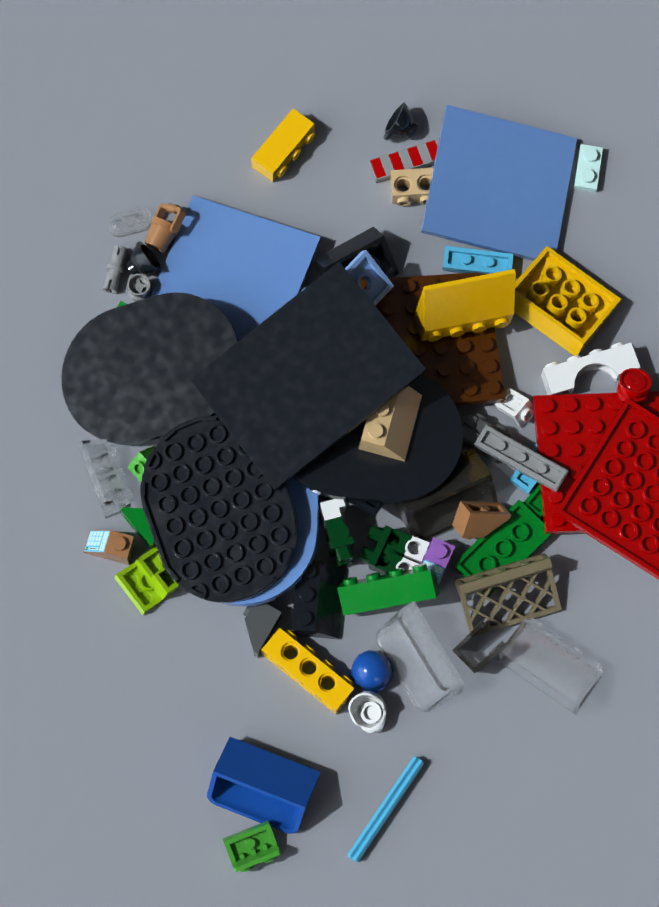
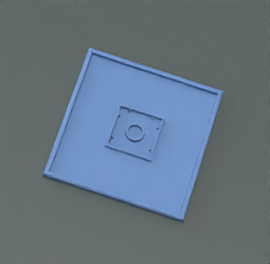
(498, 184)
(237, 262)

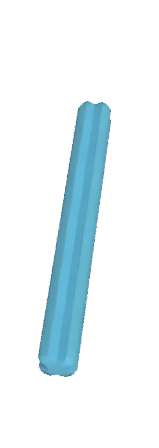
(385, 809)

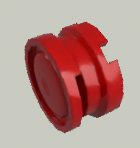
(634, 385)

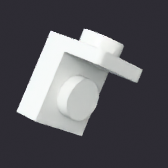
(516, 407)

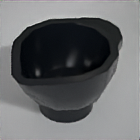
(400, 123)
(142, 260)

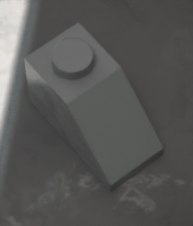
(260, 625)

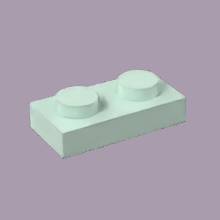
(588, 168)

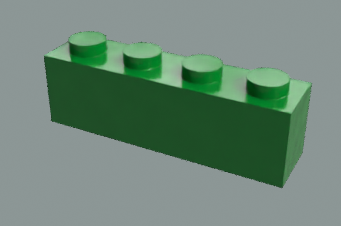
(388, 590)

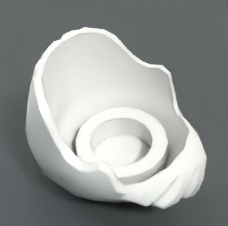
(368, 711)

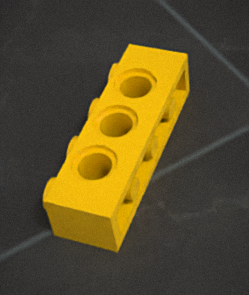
(332, 698)

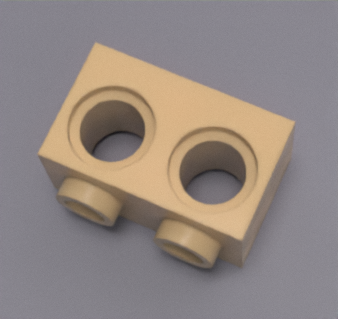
(412, 180)

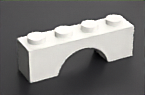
(560, 378)

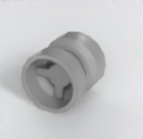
(137, 283)

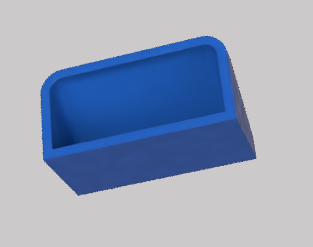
(262, 785)

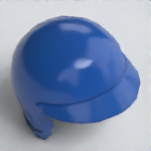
(371, 671)

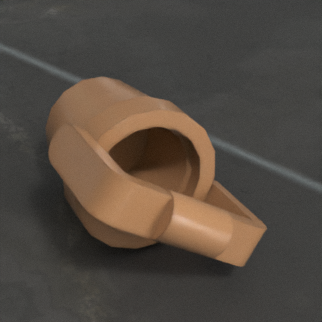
(161, 231)

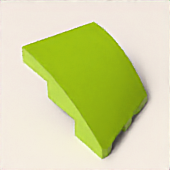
(146, 581)

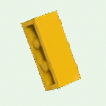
(283, 145)

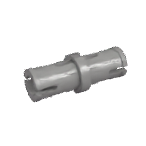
(115, 269)

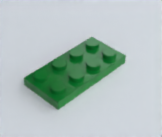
(506, 544)

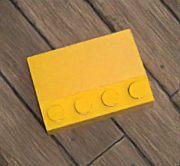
(562, 301)
(466, 305)

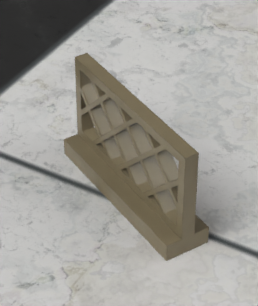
(508, 574)

